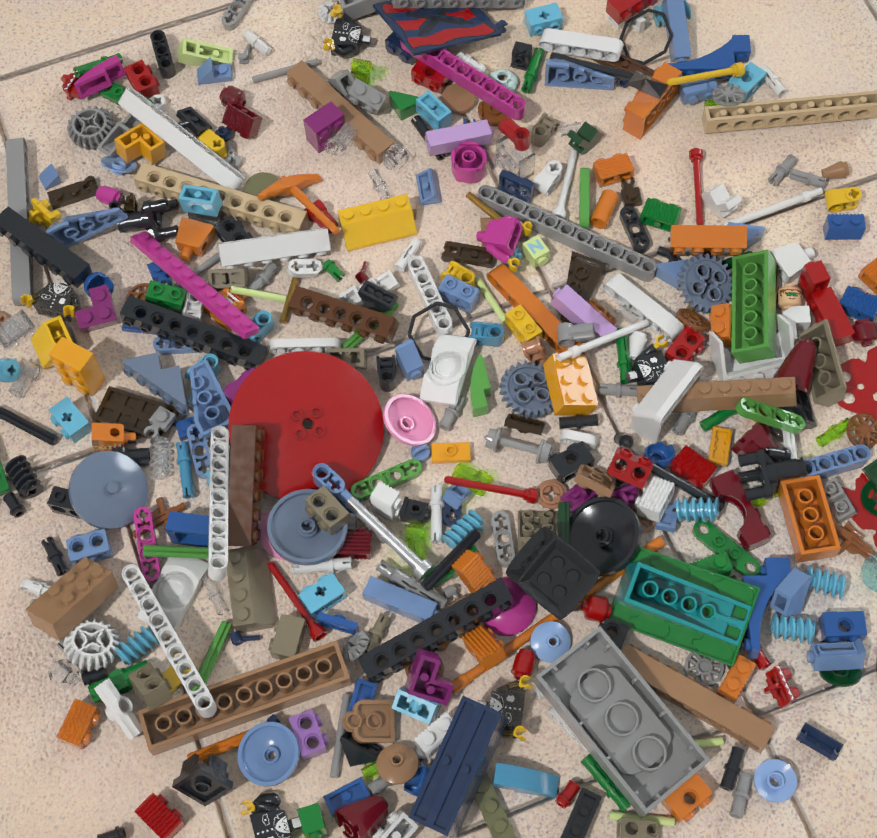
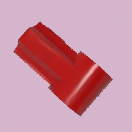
(518, 135)
(320, 205)

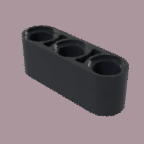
(162, 54)

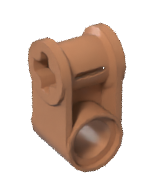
(535, 351)

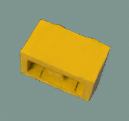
(47, 337)

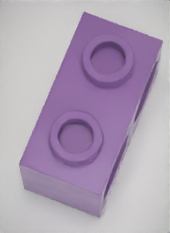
(304, 736)

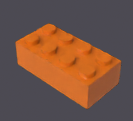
(646, 109)
(708, 239)
(808, 519)

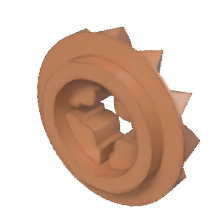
(544, 489)

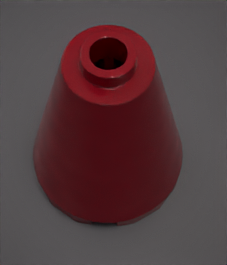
(799, 364)

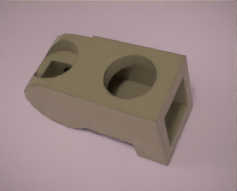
(636, 828)

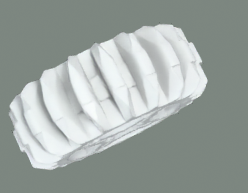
(90, 638)

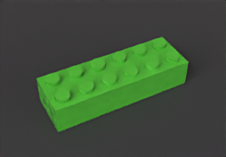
(753, 306)

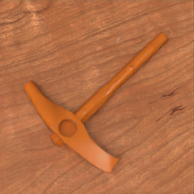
(292, 186)

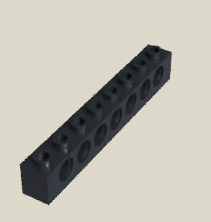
(135, 307)
(442, 619)

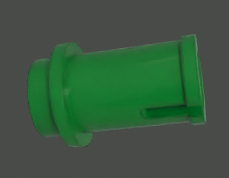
(330, 267)

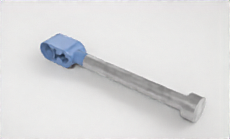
(420, 567)

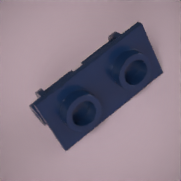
(819, 741)

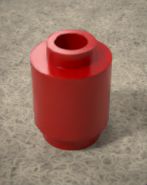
(523, 663)

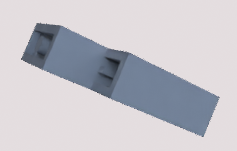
(165, 382)

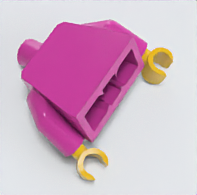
(502, 238)

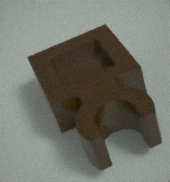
(630, 194)

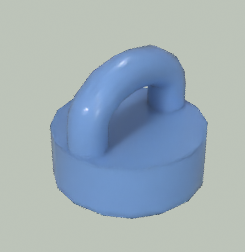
(420, 453)

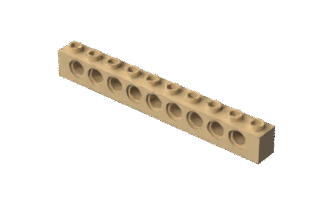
(790, 112)
(297, 218)

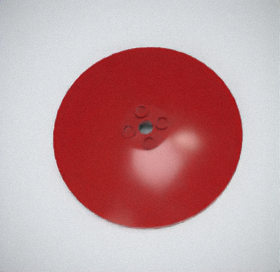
(317, 388)

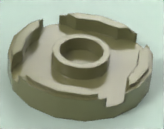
(259, 182)

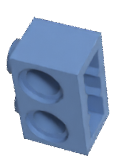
(459, 294)
(89, 549)

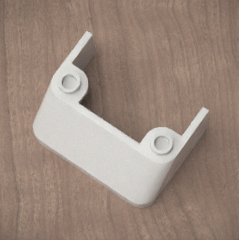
(730, 369)
(664, 397)

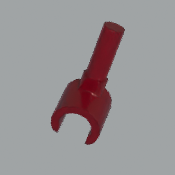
(362, 276)

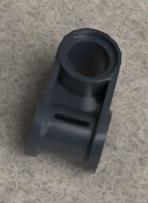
(386, 370)

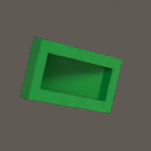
(403, 104)

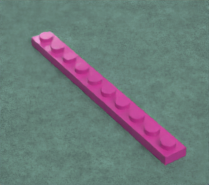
(195, 285)

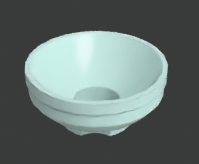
(510, 83)

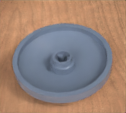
(107, 490)
(297, 535)

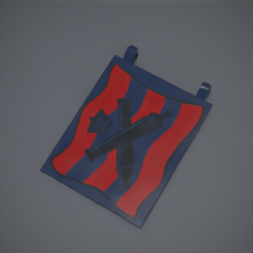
(438, 28)

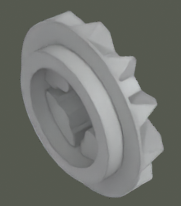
(355, 646)

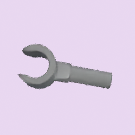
(243, 57)
(450, 591)

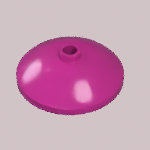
(518, 617)

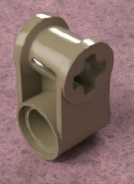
(544, 130)

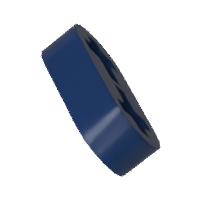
(446, 513)

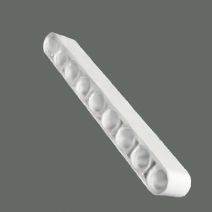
(181, 139)
(218, 503)
(170, 647)

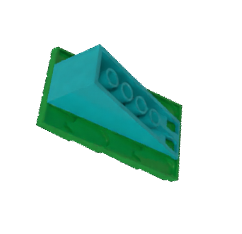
(684, 605)

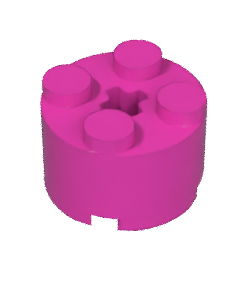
(468, 162)

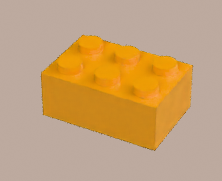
(77, 366)
(570, 386)

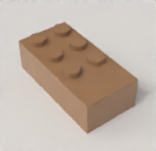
(72, 598)

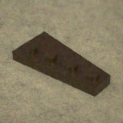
(583, 276)

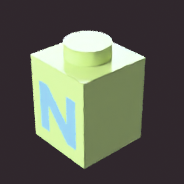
(535, 252)

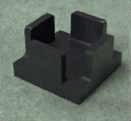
(201, 781)

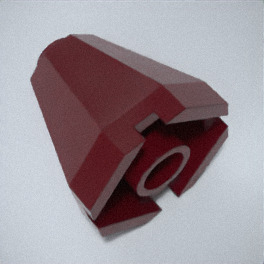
(754, 439)
(362, 817)

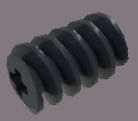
(23, 477)

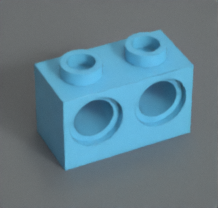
(433, 111)

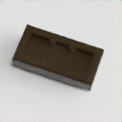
(524, 425)

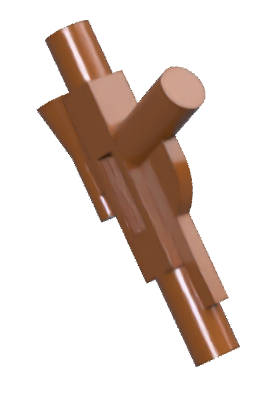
(161, 514)
(852, 542)

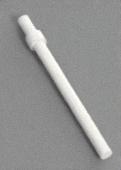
(802, 197)
(576, 351)

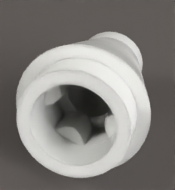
(637, 342)

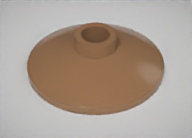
(397, 772)

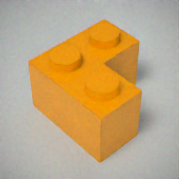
(140, 141)

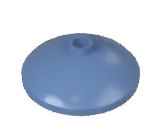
(256, 750)

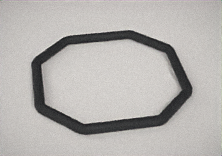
(637, 16)
(428, 308)

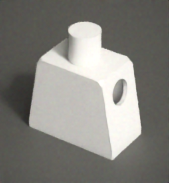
(791, 260)

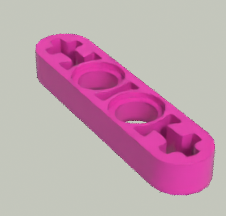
(152, 541)

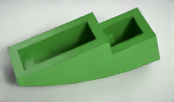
(479, 388)

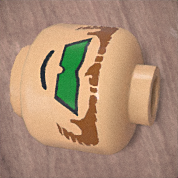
(789, 296)

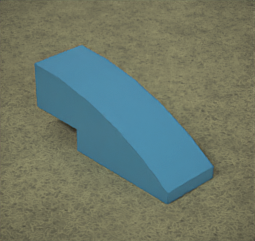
(525, 780)

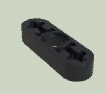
(635, 222)

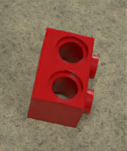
(141, 79)
(682, 347)
(627, 472)

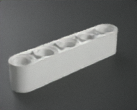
(581, 44)
(429, 289)
(641, 304)

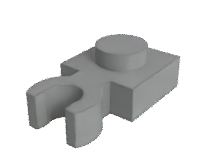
(160, 420)

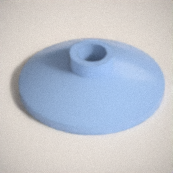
(118, 165)
(540, 641)
(782, 773)

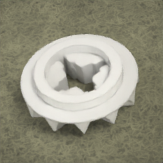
(323, 12)

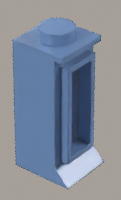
(836, 656)

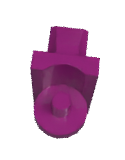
(626, 493)
(577, 496)

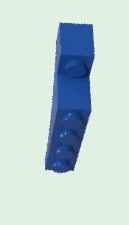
(735, 50)
(771, 575)

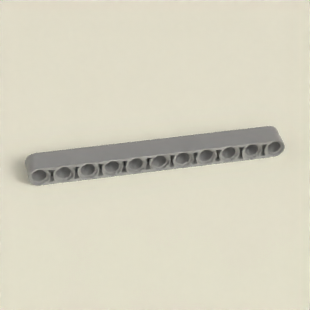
(19, 200)
(574, 235)

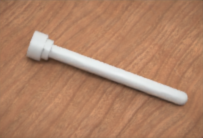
(560, 210)

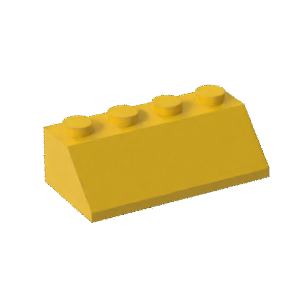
(377, 222)

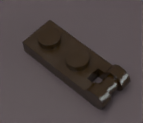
(73, 193)
(466, 254)

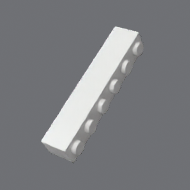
(273, 246)

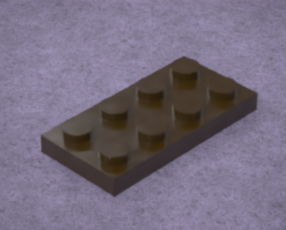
(131, 411)

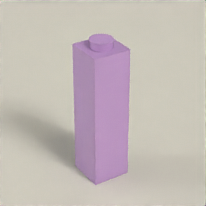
(448, 138)
(579, 311)

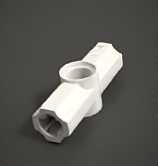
(119, 708)

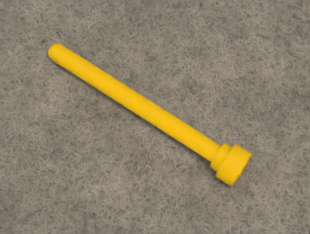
(735, 70)

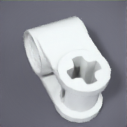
(548, 177)
(193, 309)

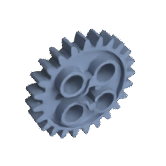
(690, 277)
(528, 390)

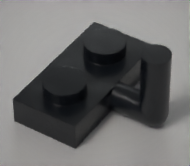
(193, 121)
(803, 409)

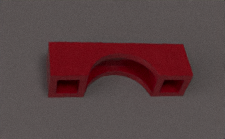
(730, 490)

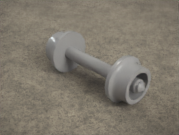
(494, 439)

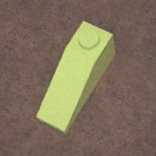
(197, 52)

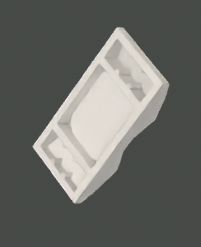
(447, 369)
(177, 587)

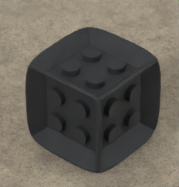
(552, 573)

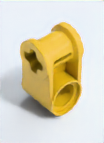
(214, 142)
(841, 200)
(459, 272)

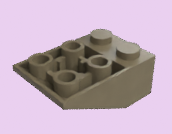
(531, 521)

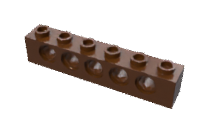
(303, 297)

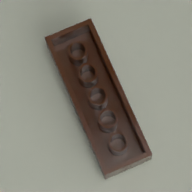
(245, 485)

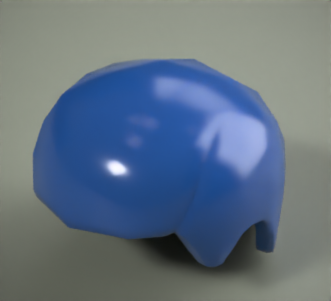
(97, 279)
(660, 454)
(414, 785)

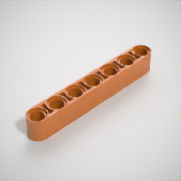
(517, 293)

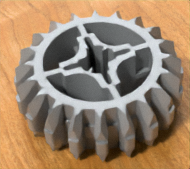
(92, 132)

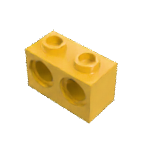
(522, 324)

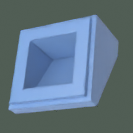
(49, 177)
(456, 496)

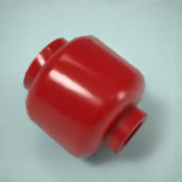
(596, 608)

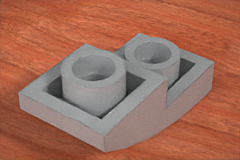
(838, 500)

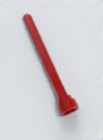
(696, 157)
(529, 494)
(316, 630)

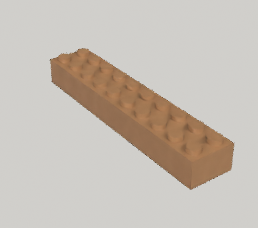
(246, 698)

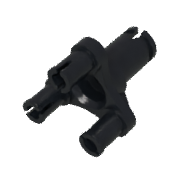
(151, 219)
(768, 473)

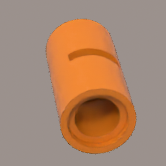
(604, 209)

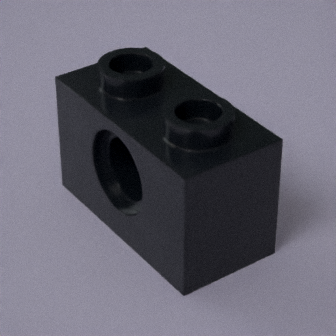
(564, 471)

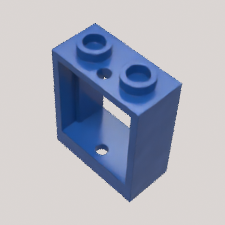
(188, 529)

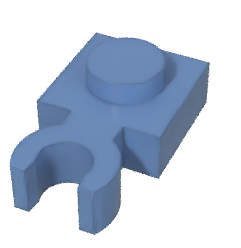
(668, 520)

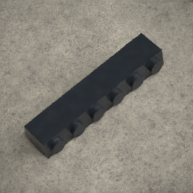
(43, 248)

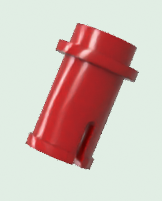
(564, 798)

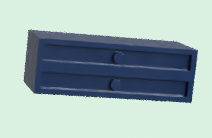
(459, 767)

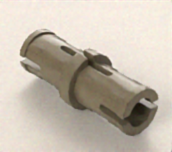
(377, 631)

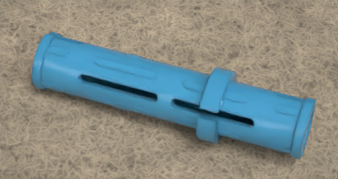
(184, 462)

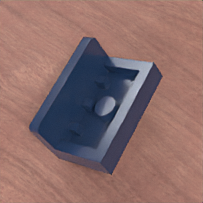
(516, 186)

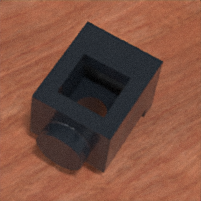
(521, 56)
(412, 517)

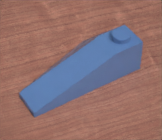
(571, 75)
(82, 226)
(208, 399)

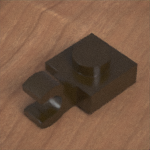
(130, 203)

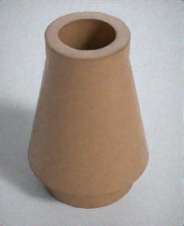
(837, 170)

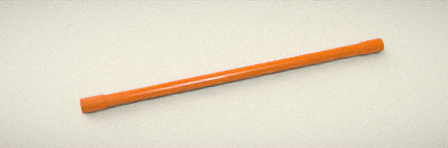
(465, 679)

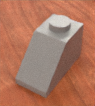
(342, 83)

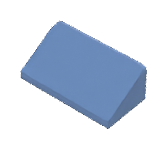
(428, 187)

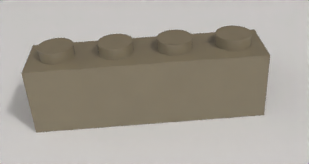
(827, 378)
(250, 589)

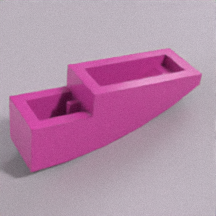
(99, 77)

